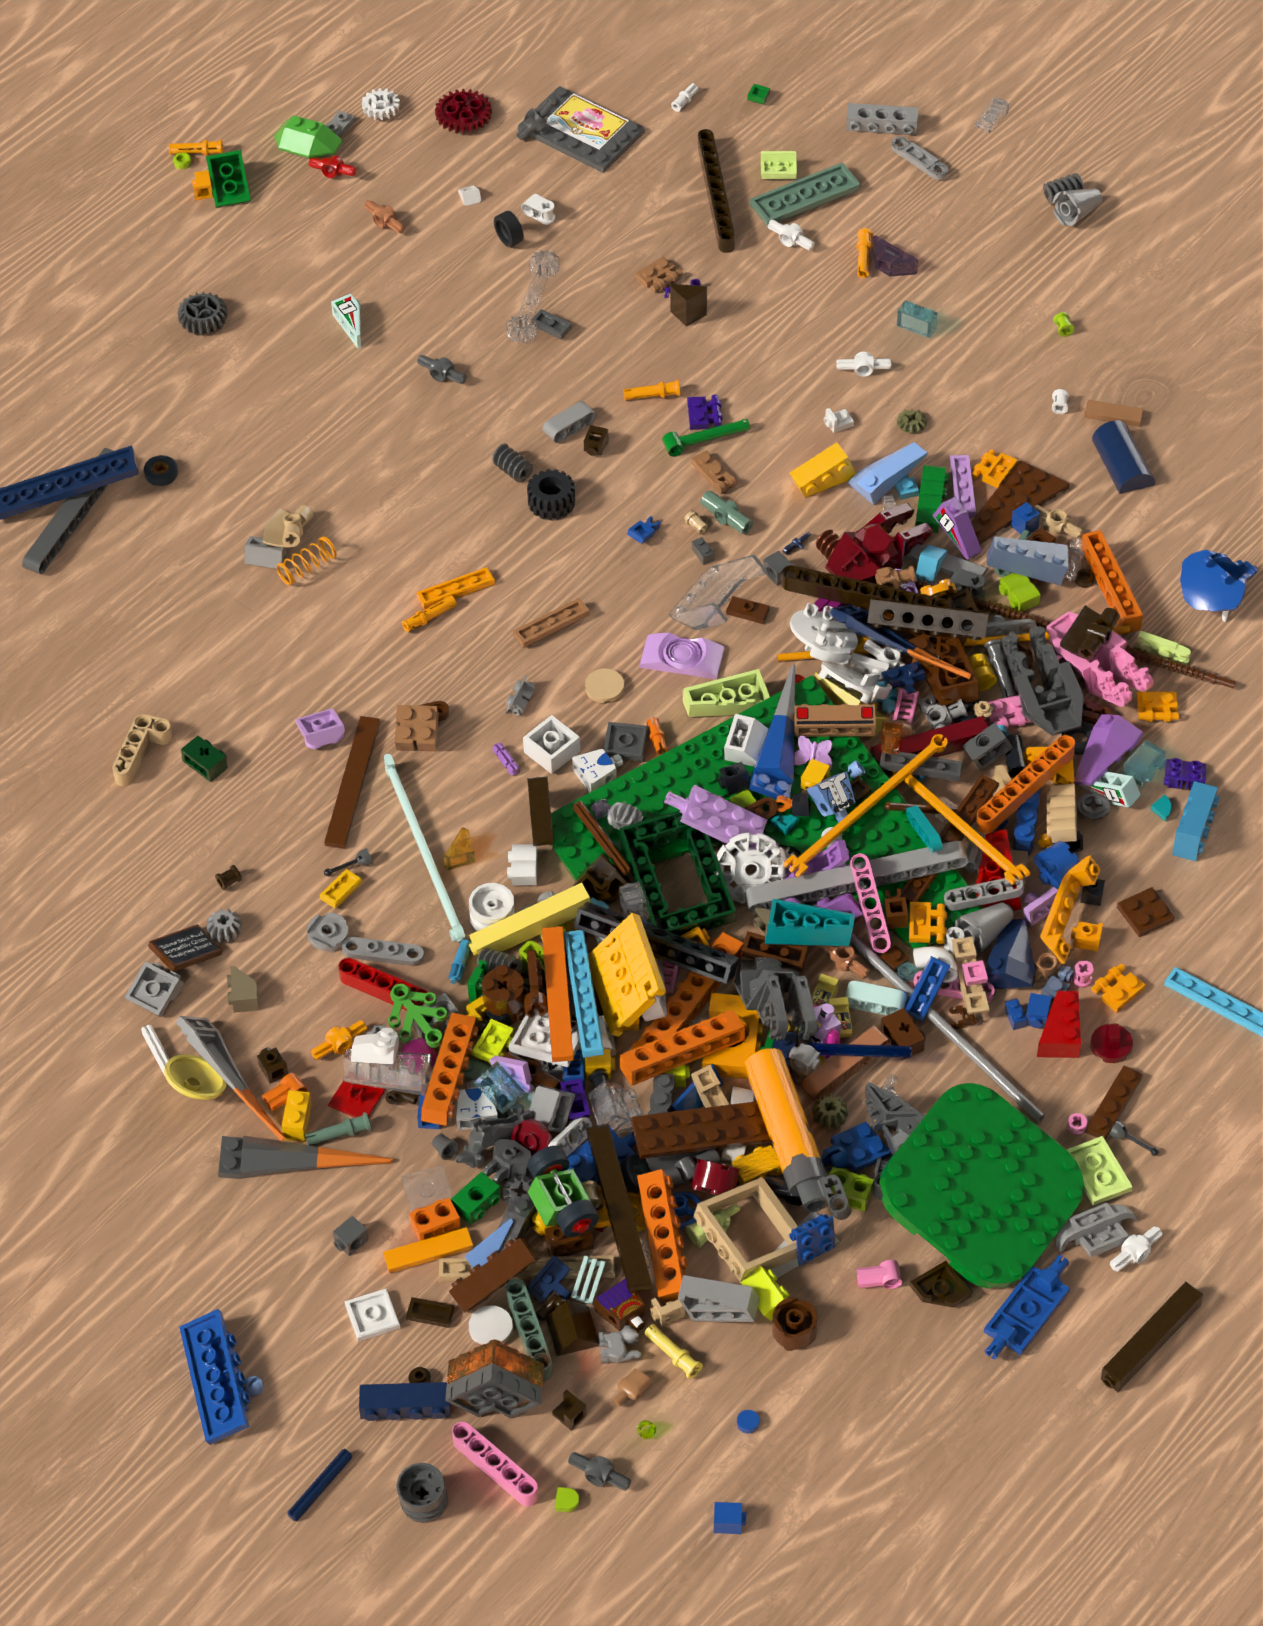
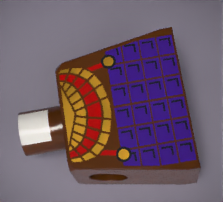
(621, 1307)

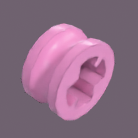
(1077, 1117)

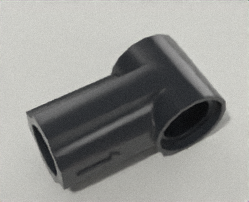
(781, 1190)

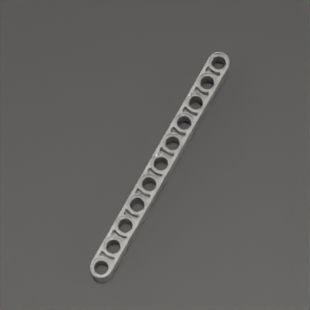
(841, 881)

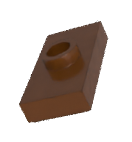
(747, 610)

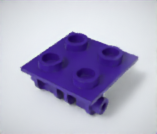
(1184, 771)

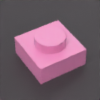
(974, 973)

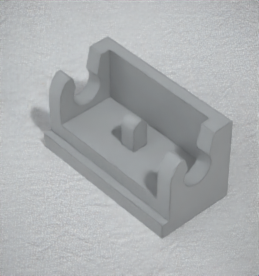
(263, 554)

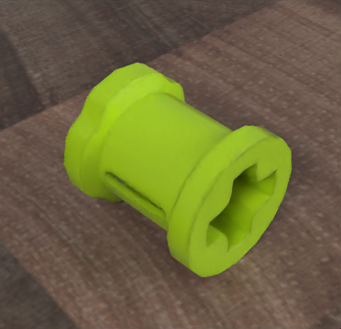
(1063, 323)

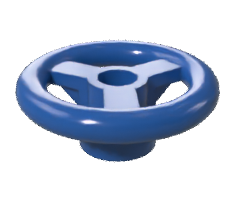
(683, 1207)

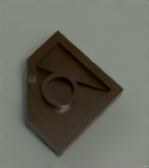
(941, 1286)

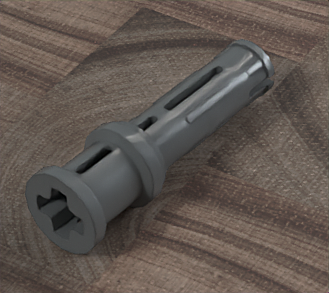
(998, 660)

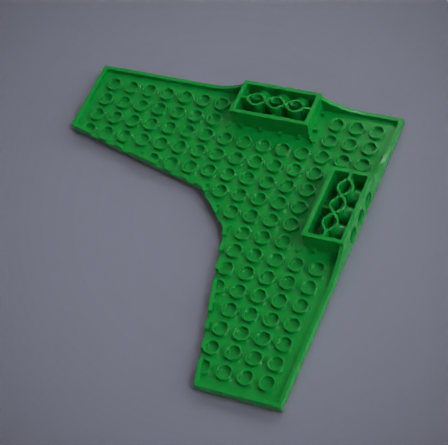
(698, 763)

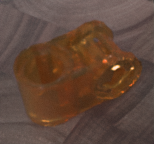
(890, 737)

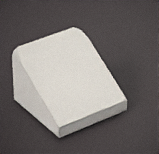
(470, 195)

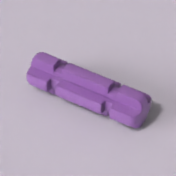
(506, 759)

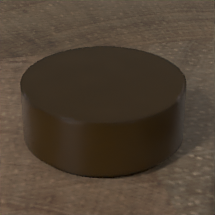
(1084, 578)

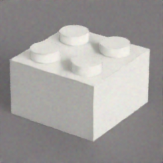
(551, 744)

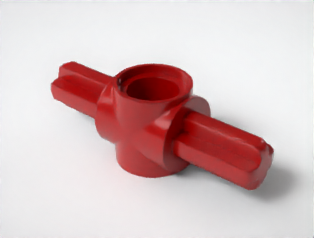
(332, 166)

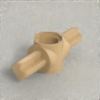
(1058, 522)

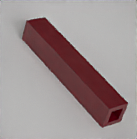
(956, 735)

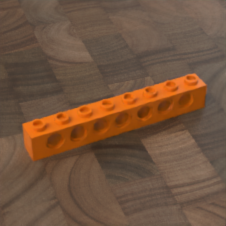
(687, 990)

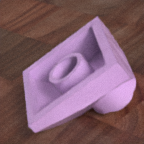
(321, 728)

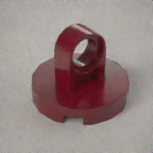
(1111, 1043)
(531, 1135)

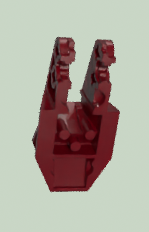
(871, 548)

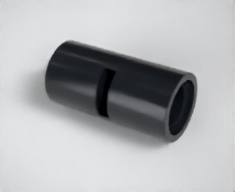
(1016, 756)

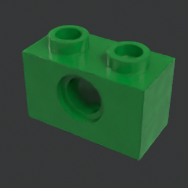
(479, 1187)

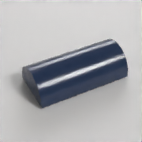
(1122, 457)

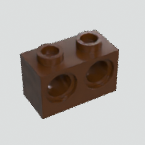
(561, 1245)

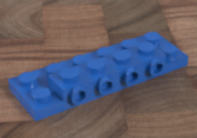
(216, 1376)

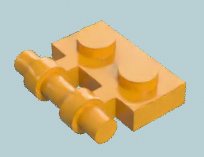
(999, 469)
(1157, 706)
(921, 919)
(1122, 992)

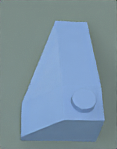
(885, 473)

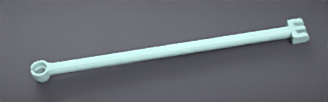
(457, 932)

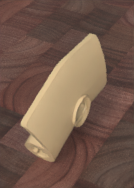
(286, 528)

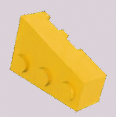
(823, 471)

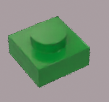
(758, 94)

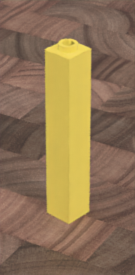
(530, 921)

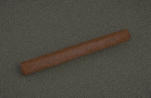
(602, 838)

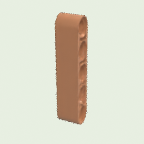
(841, 1068)

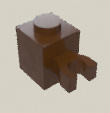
(895, 910)

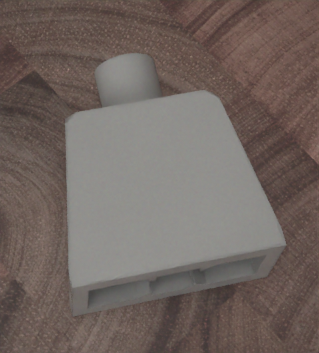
(551, 1107)

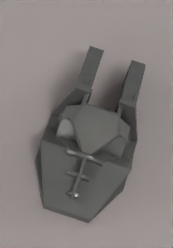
(1061, 703)
(762, 988)
(892, 1115)

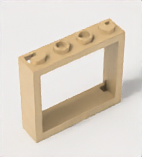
(725, 1247)

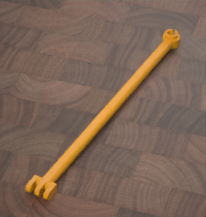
(830, 836)
(1011, 870)

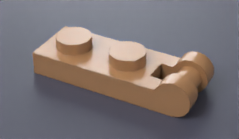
(713, 471)

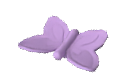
(808, 750)

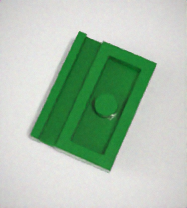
(475, 981)

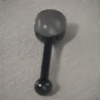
(362, 858)
(1120, 1131)

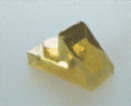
(459, 852)

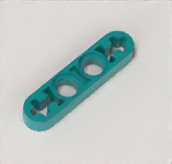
(924, 828)

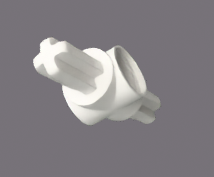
(791, 235)
(863, 364)
(885, 655)
(1136, 1249)

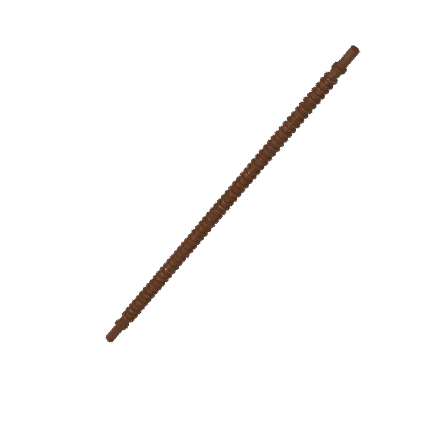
(1186, 669)

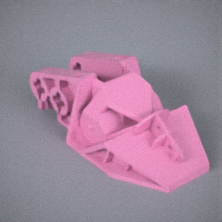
(1108, 664)

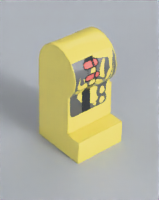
(825, 990)
(841, 1011)

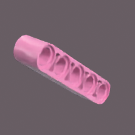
(868, 914)
(498, 1472)

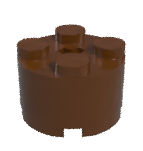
(503, 991)
(794, 1323)

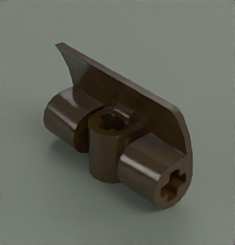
(1090, 632)

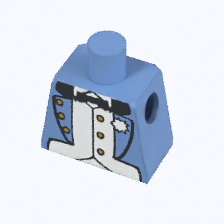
(833, 796)

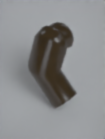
(395, 1097)
(550, 1306)

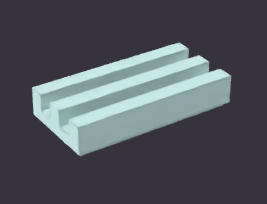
(593, 1262)

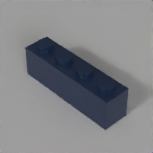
(403, 1401)

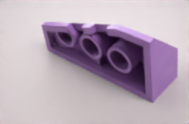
(1106, 744)

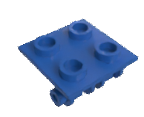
(814, 1238)

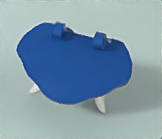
(1214, 581)

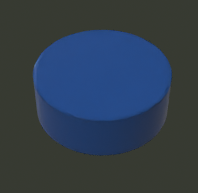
(748, 1421)

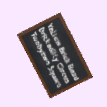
(185, 948)

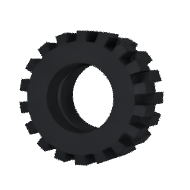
(551, 505)

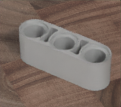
(569, 422)

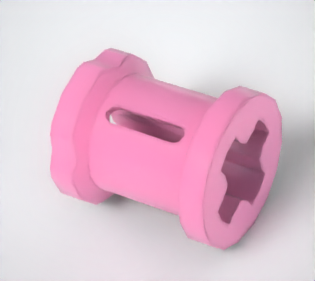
(1085, 975)

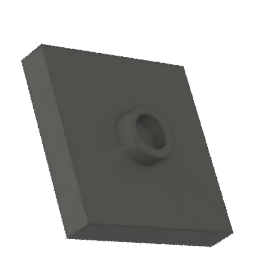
(625, 740)

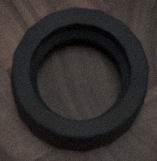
(508, 228)

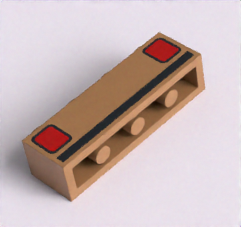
(834, 720)

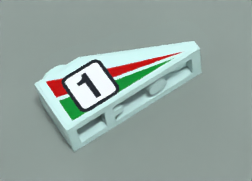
(347, 313)
(1117, 788)

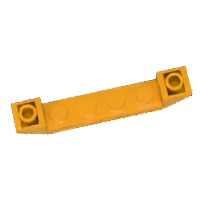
(1082, 874)

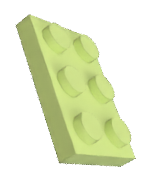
(1100, 1171)

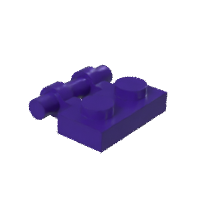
(698, 412)

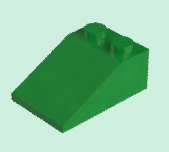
(228, 178)

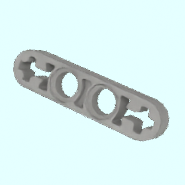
(984, 897)

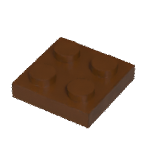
(1145, 911)

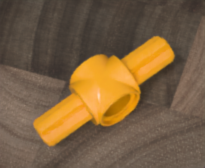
(338, 1040)

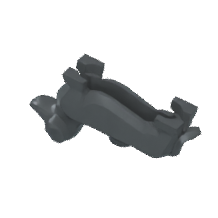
(488, 1133)

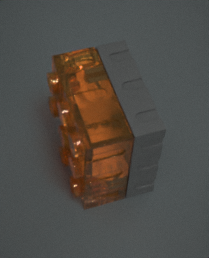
(494, 1380)

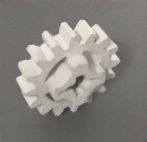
(380, 104)

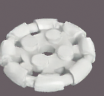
(748, 856)

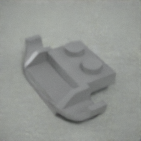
(1096, 1229)

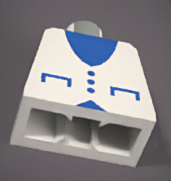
(596, 768)
(472, 1105)

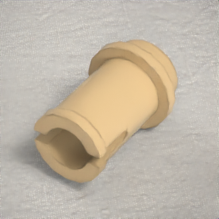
(692, 519)

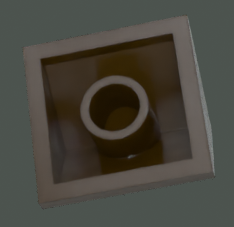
(688, 302)
(572, 1328)

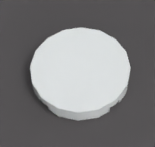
(490, 1324)

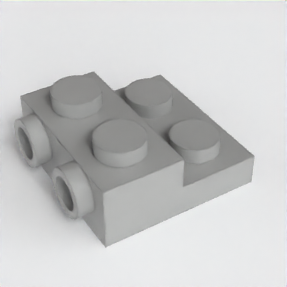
(154, 988)

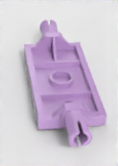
(716, 815)

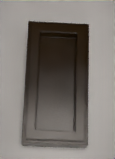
(430, 1312)

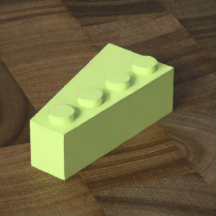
(725, 695)

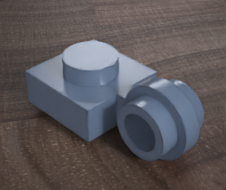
(1055, 984)

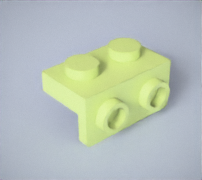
(778, 165)

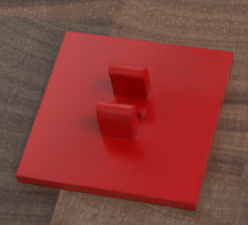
(355, 1099)

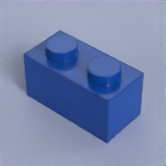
(1015, 1014)

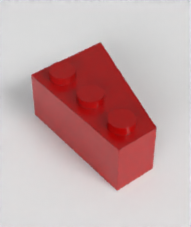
(1062, 1029)

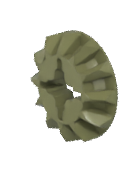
(915, 425)

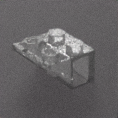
(614, 1105)

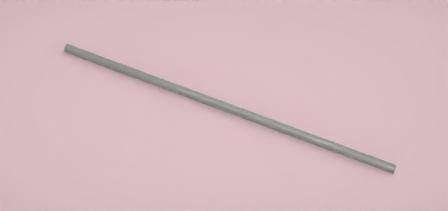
(946, 1028)

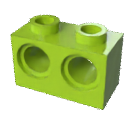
(851, 1183)

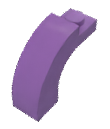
(831, 858)

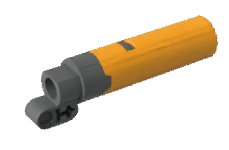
(791, 1134)

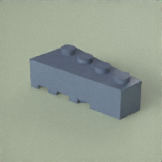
(1029, 558)

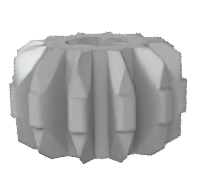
(623, 815)
(224, 925)

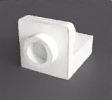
(838, 421)

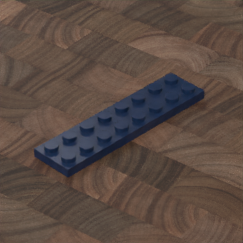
(68, 481)

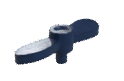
(796, 543)

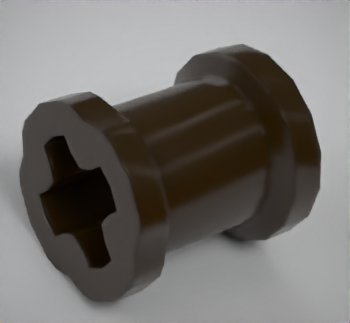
(228, 877)

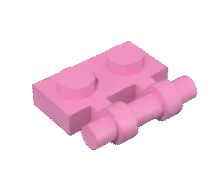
(1008, 708)

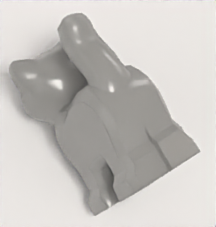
(616, 1349)

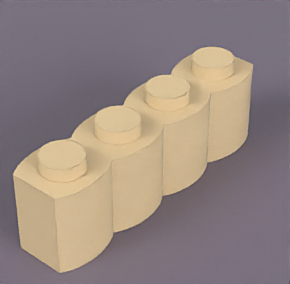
(1062, 813)

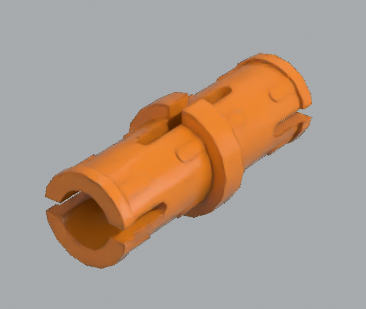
(657, 736)

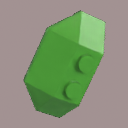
(306, 138)

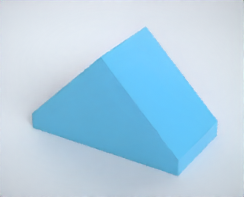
(930, 563)

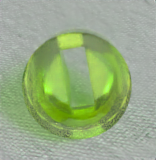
(646, 1433)

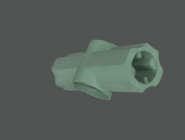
(726, 512)

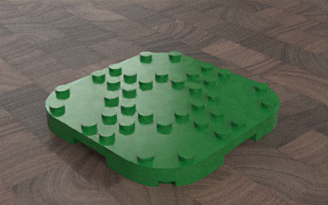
(982, 1185)

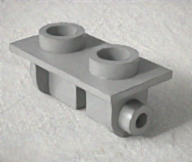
(515, 702)

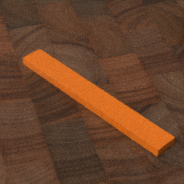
(557, 994)

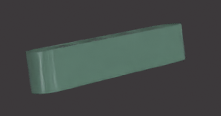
(528, 1320)

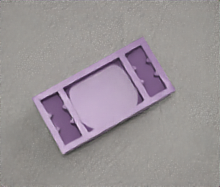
(682, 655)

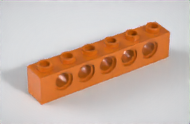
(1111, 580)
(682, 1047)
(449, 1069)
(649, 1186)

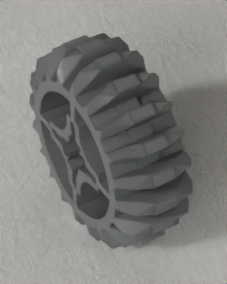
(202, 313)

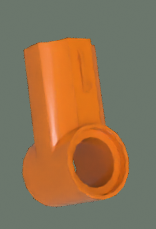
(278, 1096)

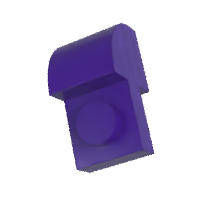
(580, 1105)

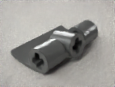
(681, 1166)

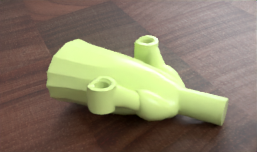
(697, 1234)

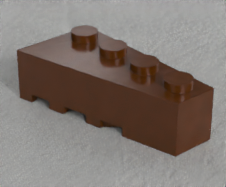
(493, 1274)

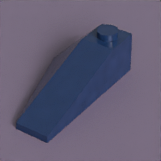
(1011, 958)

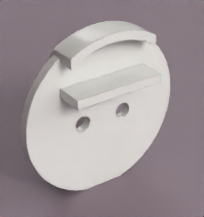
(823, 634)
(852, 679)

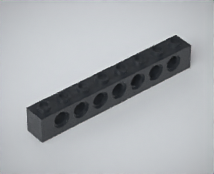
(664, 944)

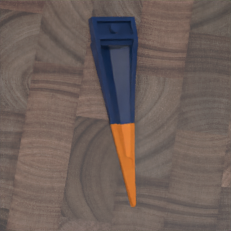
(856, 621)

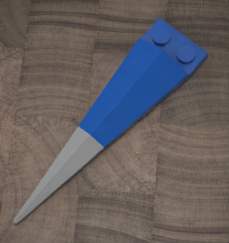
(775, 764)

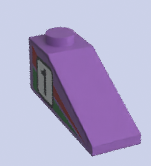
(957, 525)

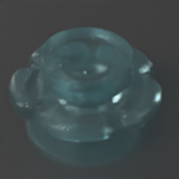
(907, 975)

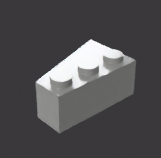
(717, 1300)

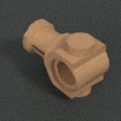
(894, 578)

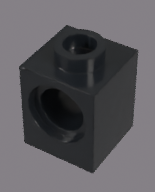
(734, 778)

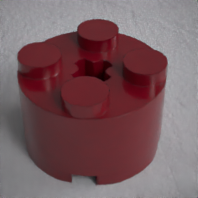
(714, 1177)

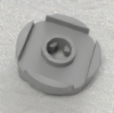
(323, 941)

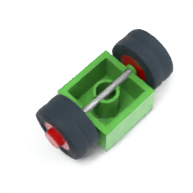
(559, 1193)

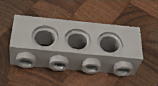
(882, 119)

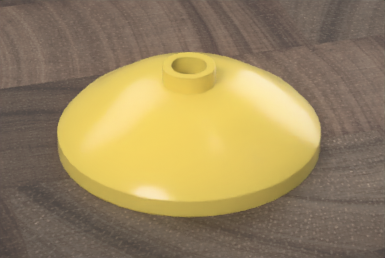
(194, 1077)

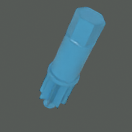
(459, 963)

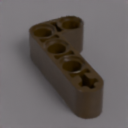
(540, 811)

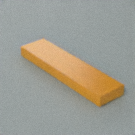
(456, 587)
(428, 1250)

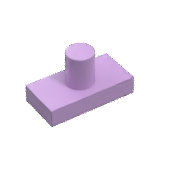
(1038, 906)

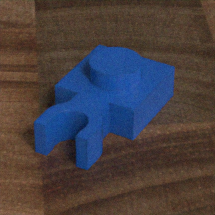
(643, 531)

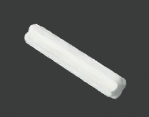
(155, 1046)

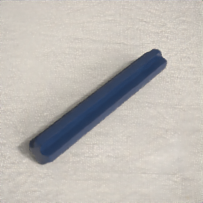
(319, 1485)

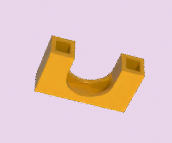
(731, 1060)

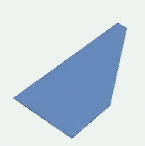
(489, 1245)

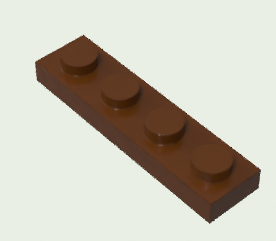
(925, 644)
(1114, 1102)

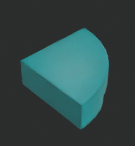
(1162, 807)
(784, 823)

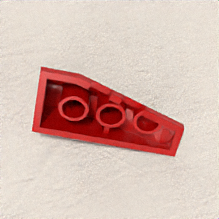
(991, 871)

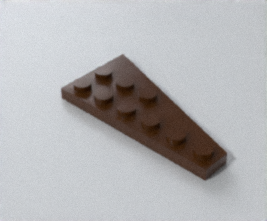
(1020, 486)

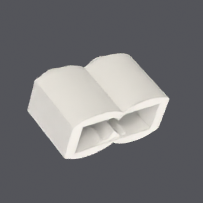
(523, 864)

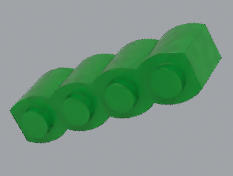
(931, 495)

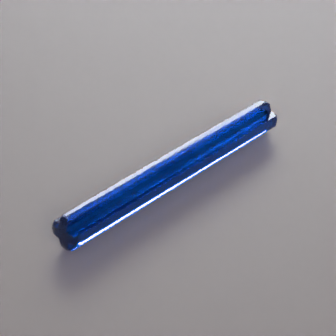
(862, 1050)

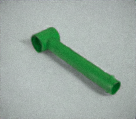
(676, 444)

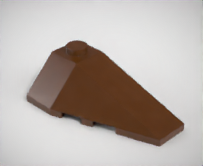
(949, 683)

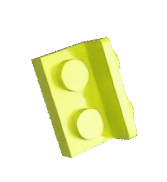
(493, 1041)

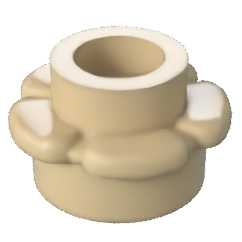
(986, 712)

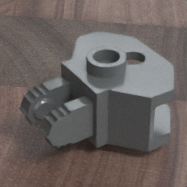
(507, 1162)

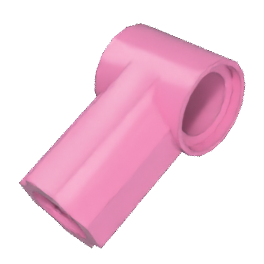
(884, 1275)

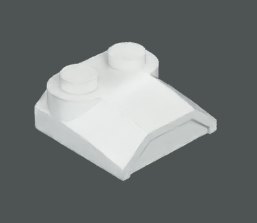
(376, 1047)

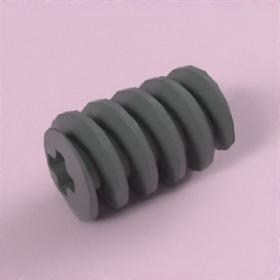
(1063, 184)
(512, 463)
(496, 958)

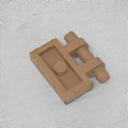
(655, 272)

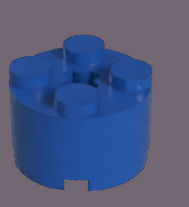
(1055, 863)

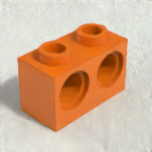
(436, 1223)

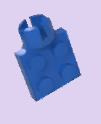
(855, 1149)

